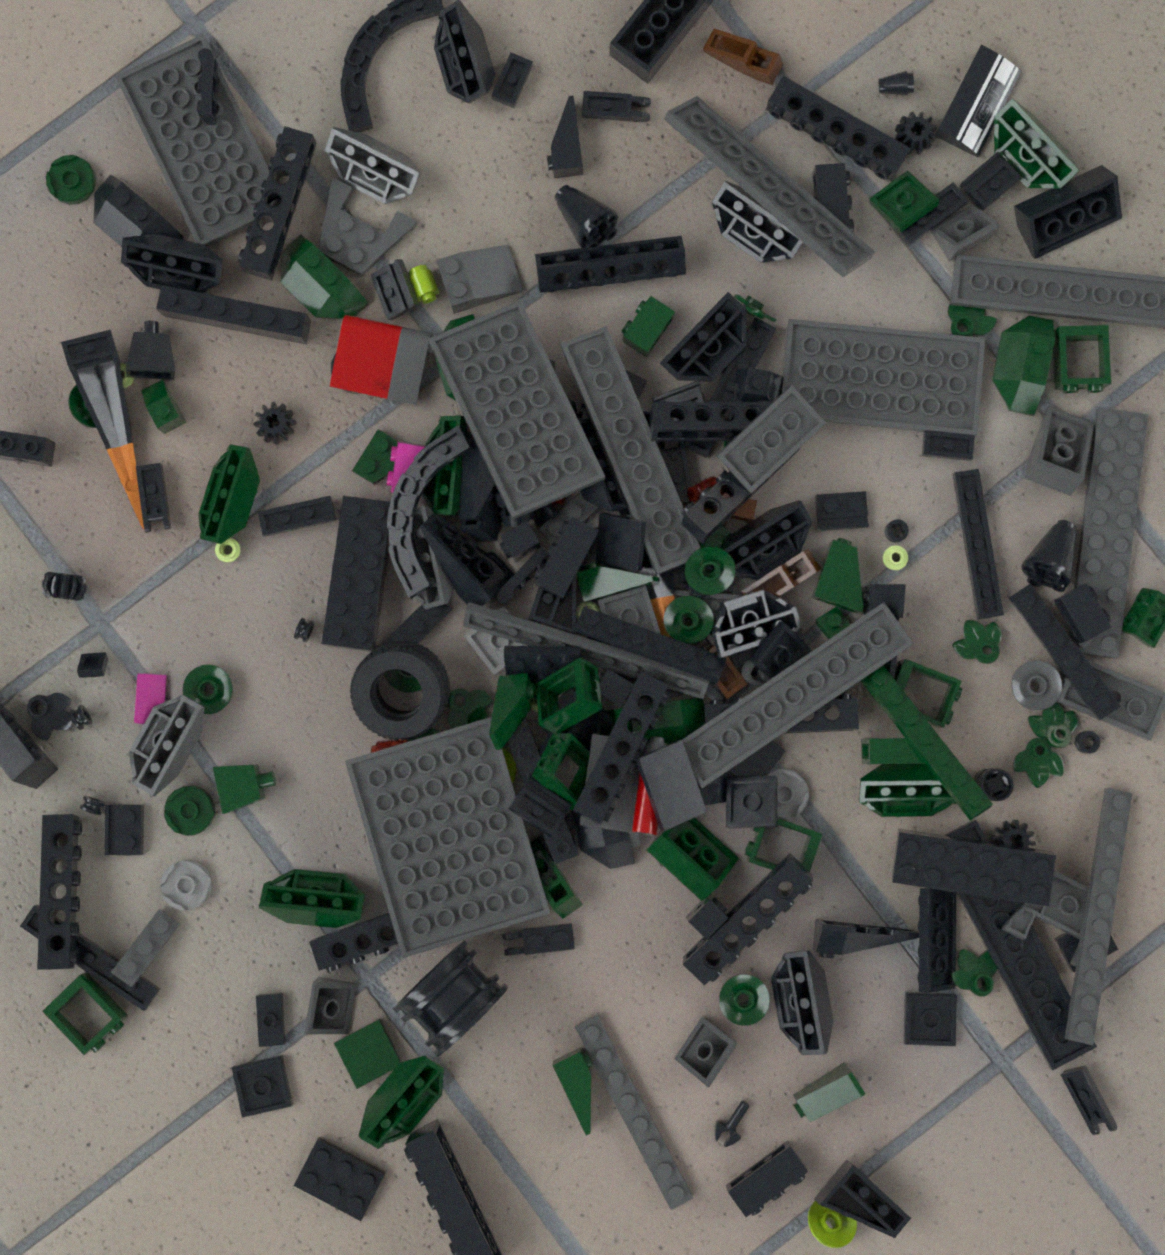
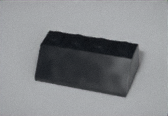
(1069, 212)

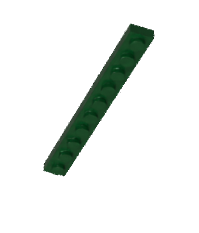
(916, 729)

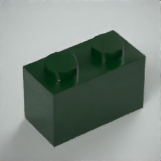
(647, 326)

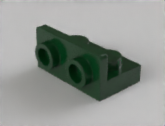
(1146, 617)

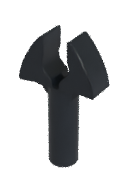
(731, 1125)

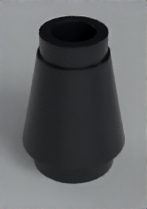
(897, 84)

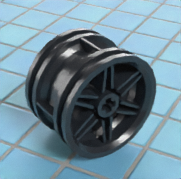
(451, 998)

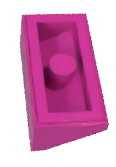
(149, 693)

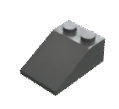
(479, 277)
(1060, 451)

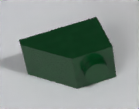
(162, 407)

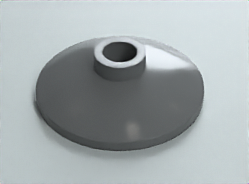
(1048, 683)

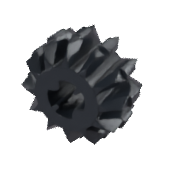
(921, 126)
(265, 427)
(64, 586)
(1014, 830)

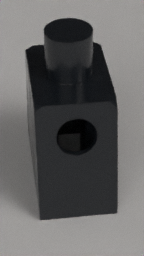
(150, 354)

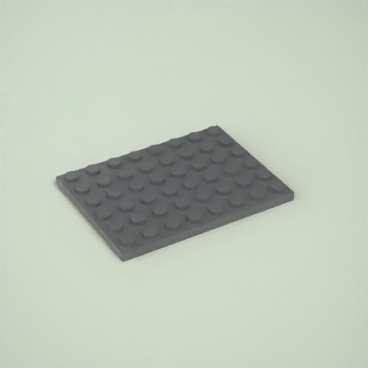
(445, 838)

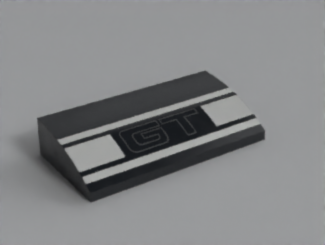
(978, 101)

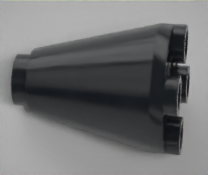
(586, 217)
(1052, 558)

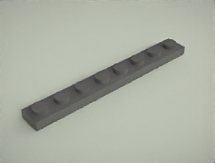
(634, 1112)

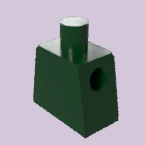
(241, 785)

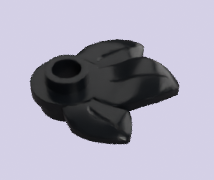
(52, 717)

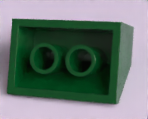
(693, 857)

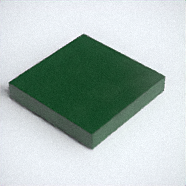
(904, 201)
(368, 1053)

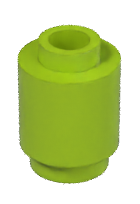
(424, 284)

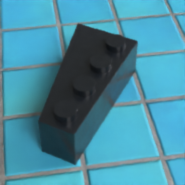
(20, 755)

